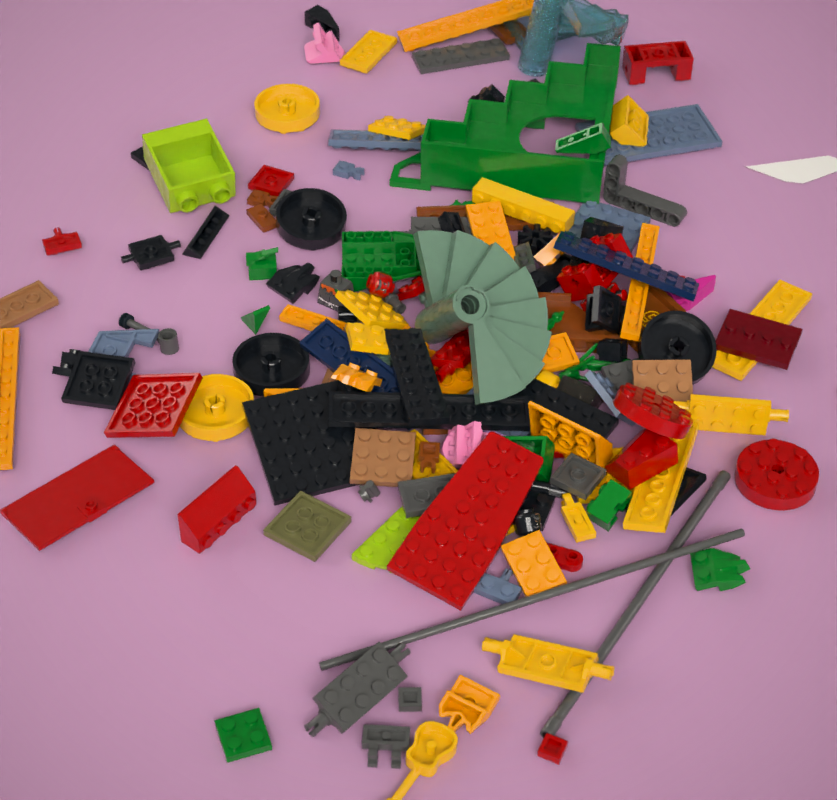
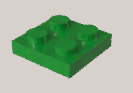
(243, 735)

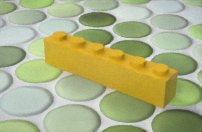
(524, 206)

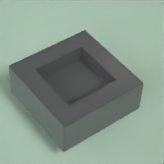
(410, 699)

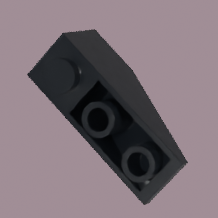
(323, 16)

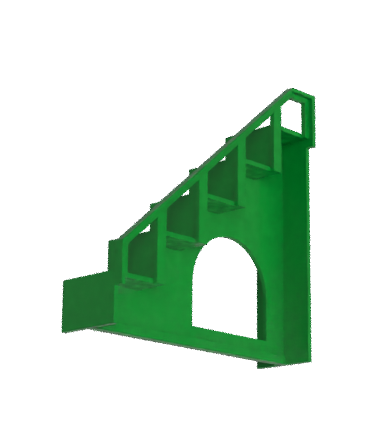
(489, 139)

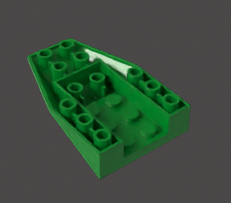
(378, 251)

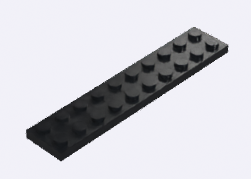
(387, 411)

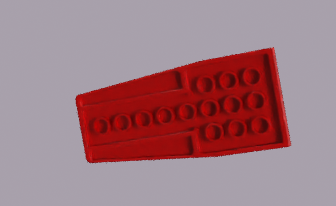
(467, 521)

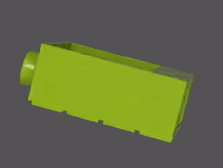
(189, 166)

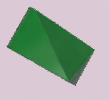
(255, 319)

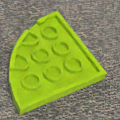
(385, 541)

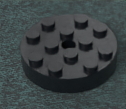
(311, 218)
(682, 331)
(271, 362)

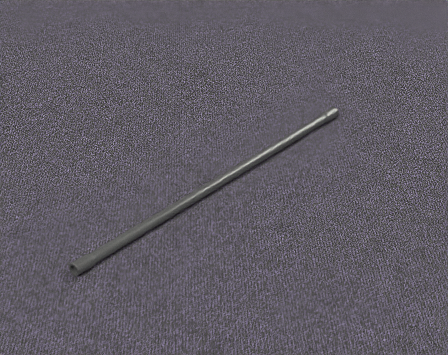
(718, 485)

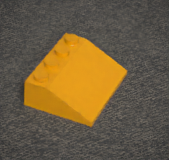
(569, 436)

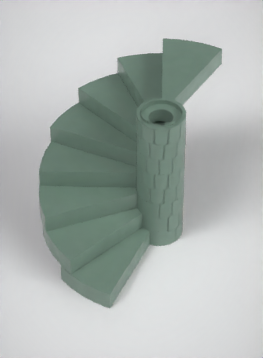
(494, 299)

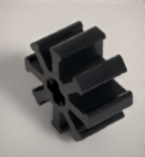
(536, 238)

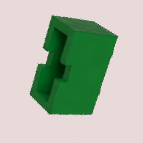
(610, 500)

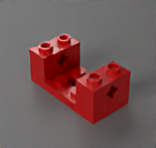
(672, 54)
(582, 278)

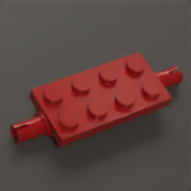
(452, 355)

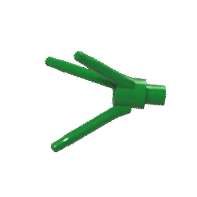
(573, 370)

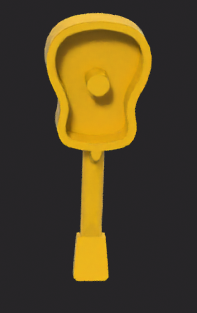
(431, 748)

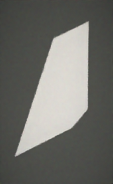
(799, 170)

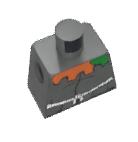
(329, 288)

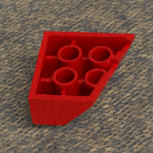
(643, 458)

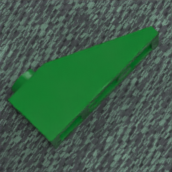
(587, 141)

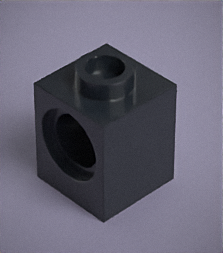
(612, 350)

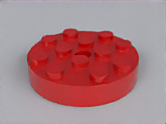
(653, 411)
(776, 474)

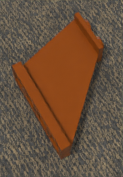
(574, 322)

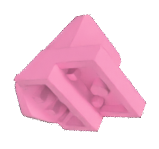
(324, 47)
(462, 442)

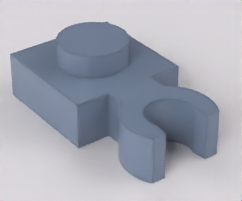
(346, 170)

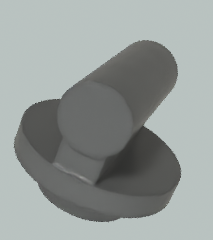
(368, 491)

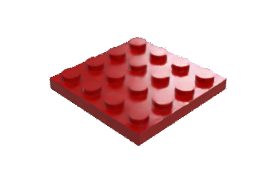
(153, 405)

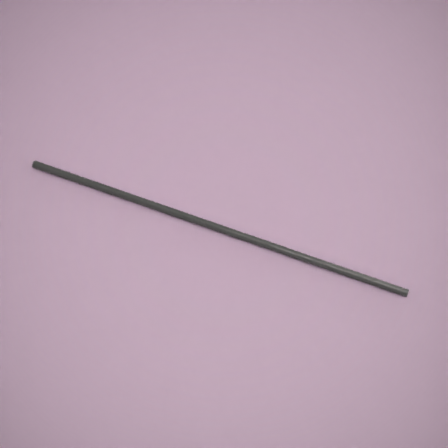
(500, 609)

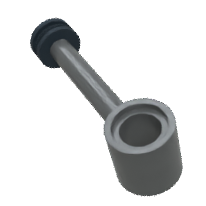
(166, 338)

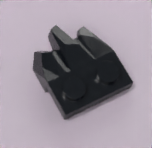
(293, 281)

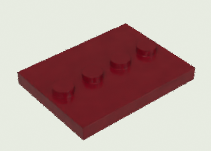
(758, 339)

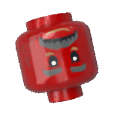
(380, 284)

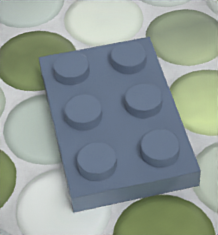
(605, 389)

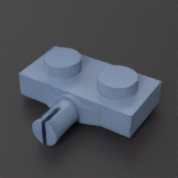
(498, 588)

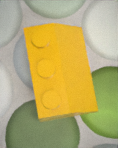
(629, 123)

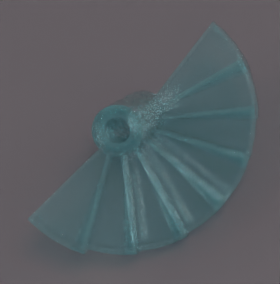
(561, 20)

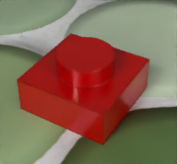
(552, 748)

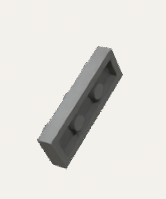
(524, 257)

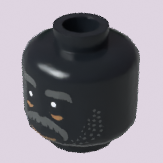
(527, 522)

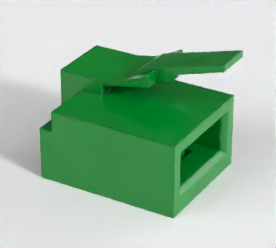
(262, 264)

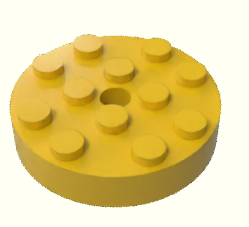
(275, 101)
(217, 408)

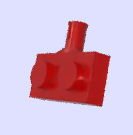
(61, 242)

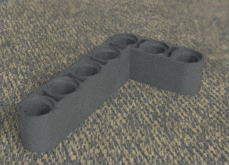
(635, 200)

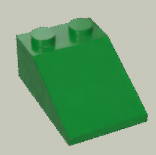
(541, 446)

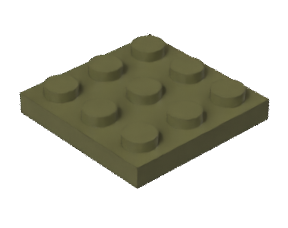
(307, 526)

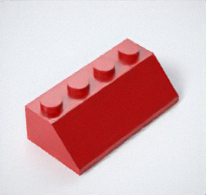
(216, 510)

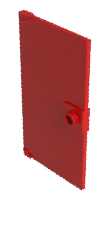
(76, 497)

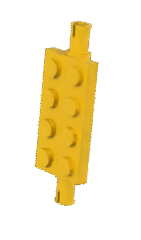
(732, 414)
(547, 662)

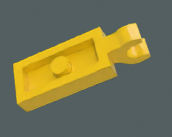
(576, 519)

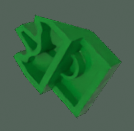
(717, 569)

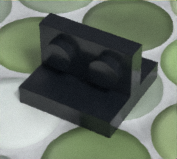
(603, 310)

